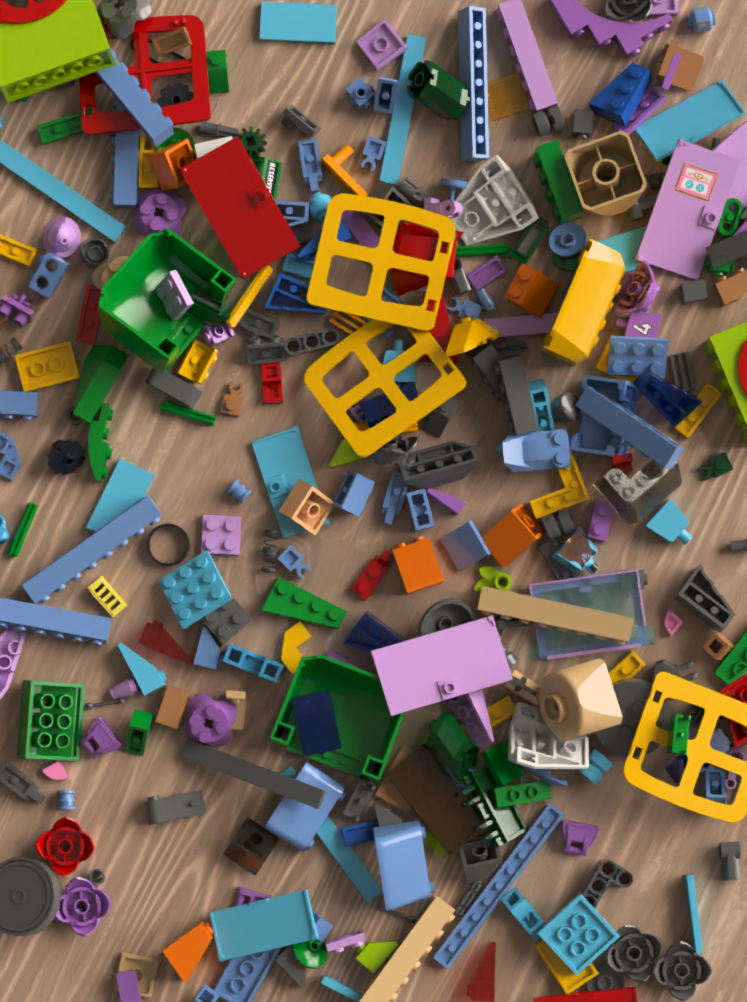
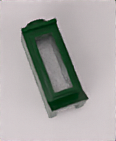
(529, 241)
(207, 307)

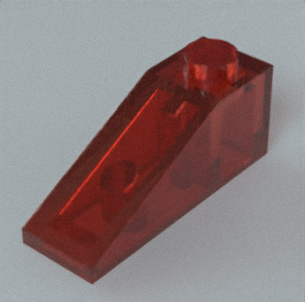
(161, 640)
(483, 980)

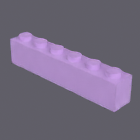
(527, 55)

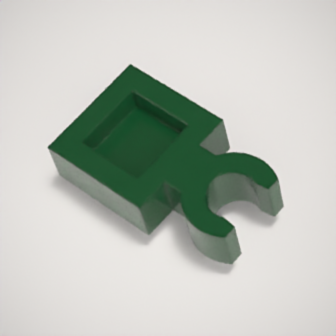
(718, 466)

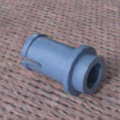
(485, 300)

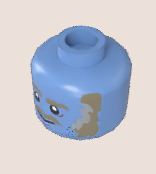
(701, 19)

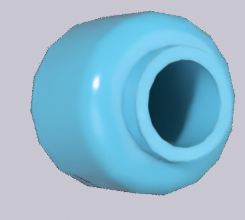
(318, 206)

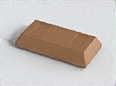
(171, 41)

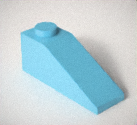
(541, 405)
(145, 673)

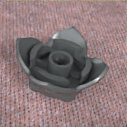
(622, 10)
(122, 21)
(395, 451)
(641, 966)
(681, 986)

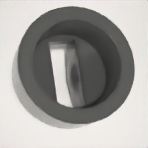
(94, 874)

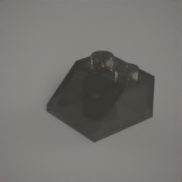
(251, 846)

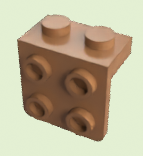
(687, 68)

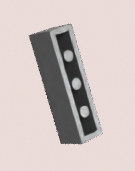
(516, 394)

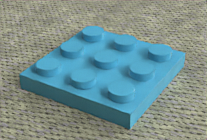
(195, 589)
(578, 934)

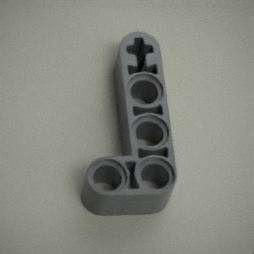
(613, 877)

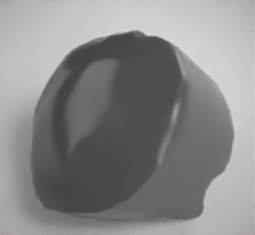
(94, 252)
(564, 408)

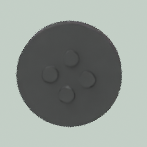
(632, 697)
(27, 896)

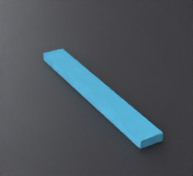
(401, 113)
(60, 192)
(344, 855)

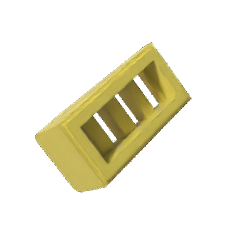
(95, 585)

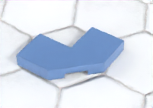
(10, 462)

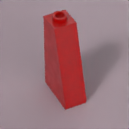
(442, 328)

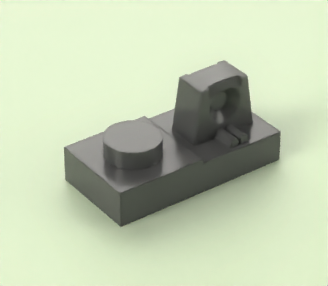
(296, 117)

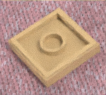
(145, 968)

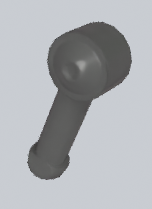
(502, 624)

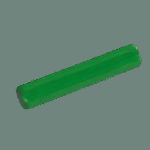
(481, 250)
(187, 413)
(22, 529)

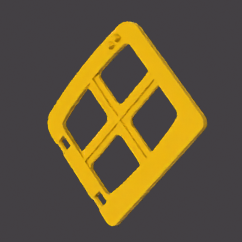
(382, 260)
(382, 378)
(698, 749)

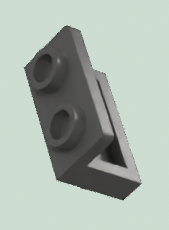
(265, 350)

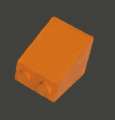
(512, 535)
(417, 565)
(188, 949)

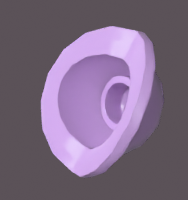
(61, 237)

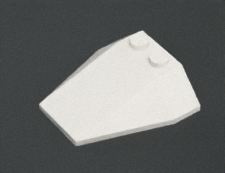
(493, 204)
(538, 748)

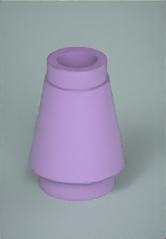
(126, 688)

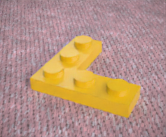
(572, 493)

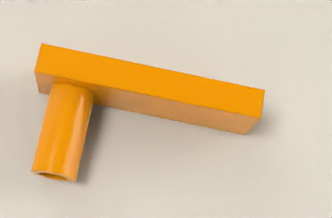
(332, 165)

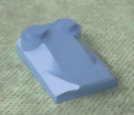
(537, 451)

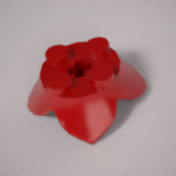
(50, 842)

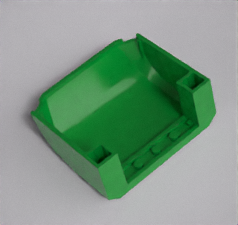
(137, 314)
(360, 713)

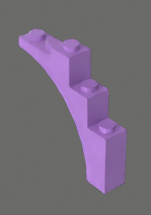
(603, 31)

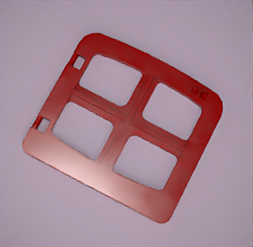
(145, 71)

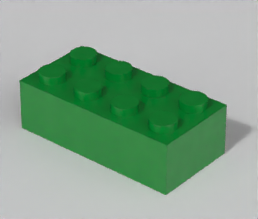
(558, 182)

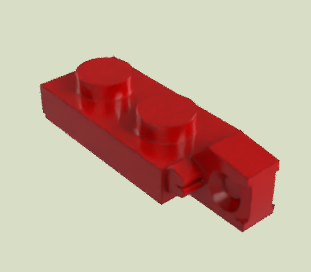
(372, 576)

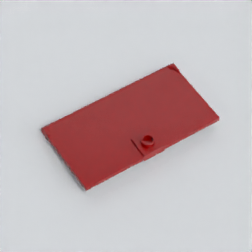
(239, 207)

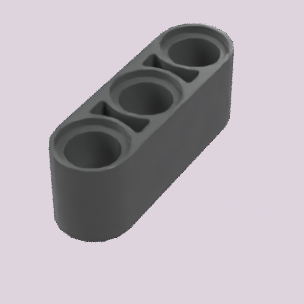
(305, 349)
(174, 387)

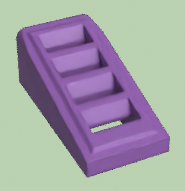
(451, 503)

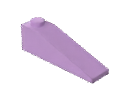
(10, 648)
(474, 716)

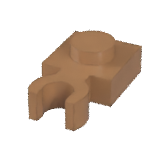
(231, 402)

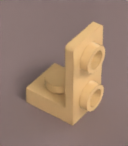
(239, 699)

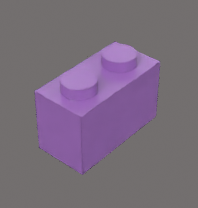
(600, 521)

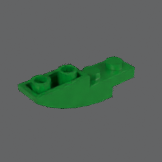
(98, 450)

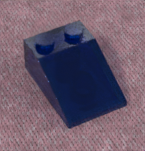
(316, 723)

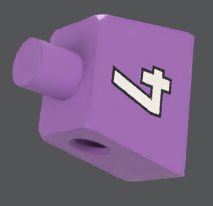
(639, 324)

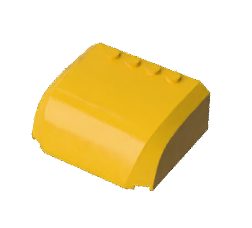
(585, 304)

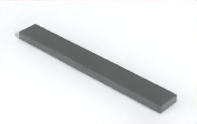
(253, 774)

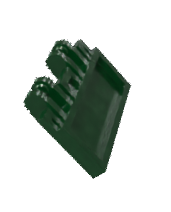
(503, 820)

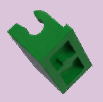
(678, 734)

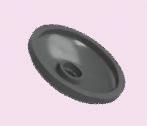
(453, 610)

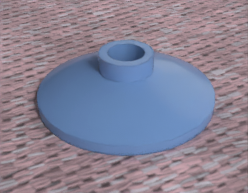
(567, 233)

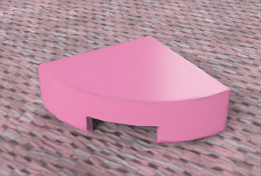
(671, 622)
(56, 771)

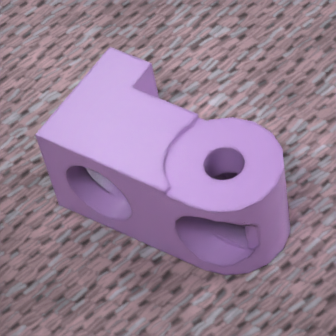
(448, 208)

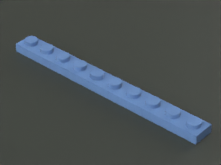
(498, 885)

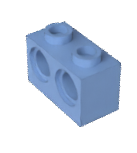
(53, 277)

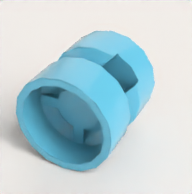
(597, 765)

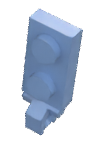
(310, 163)
(394, 497)

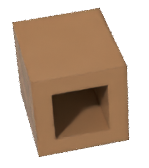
(718, 646)

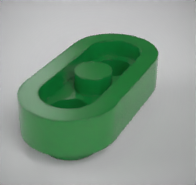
(731, 217)
(570, 263)

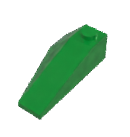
(99, 375)

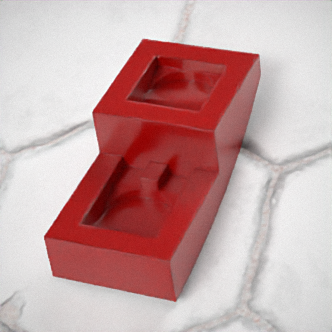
(272, 383)
(623, 462)

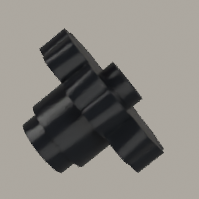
(174, 95)
(65, 456)

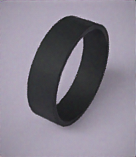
(149, 538)

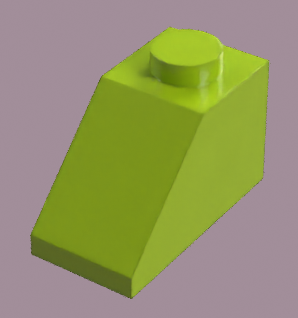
(344, 455)
(375, 953)

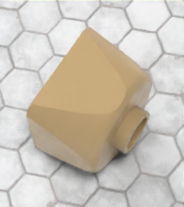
(601, 158)
(579, 701)

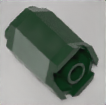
(437, 90)
(452, 745)

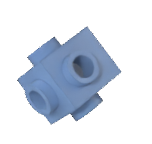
(357, 88)

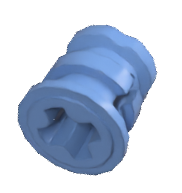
(238, 491)
(66, 800)

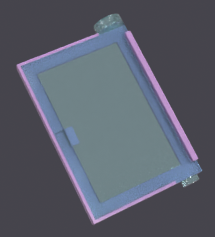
(606, 592)

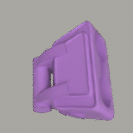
(102, 736)
(578, 833)

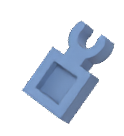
(373, 150)
(466, 309)
(292, 560)

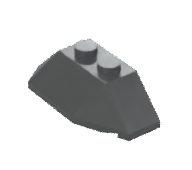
(439, 465)

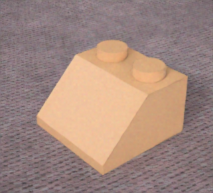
(307, 507)

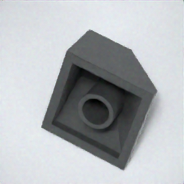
(479, 858)

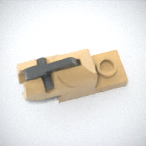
(524, 688)

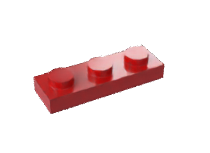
(89, 316)

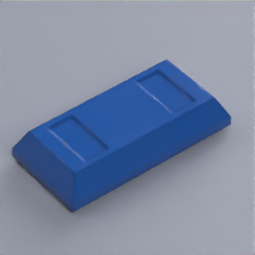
(359, 833)

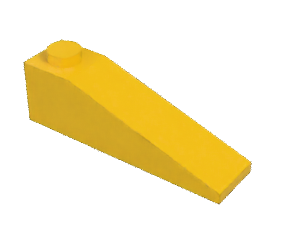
(470, 334)

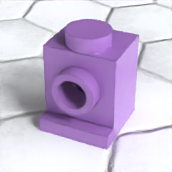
(214, 336)

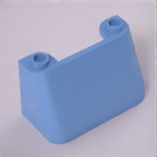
(594, 438)
(299, 822)
(402, 864)

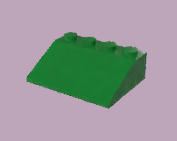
(50, 720)

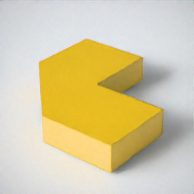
(292, 639)

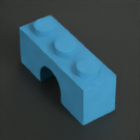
(253, 663)

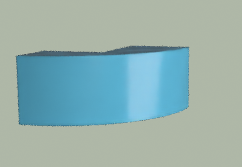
(523, 912)

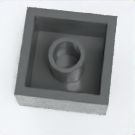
(227, 620)

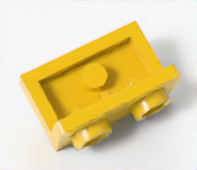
(197, 362)

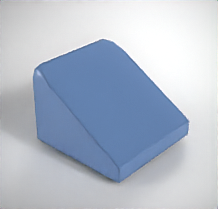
(206, 994)

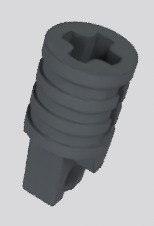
(411, 192)

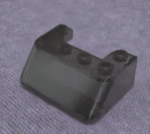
(641, 493)

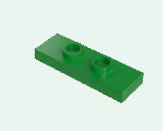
(521, 793)

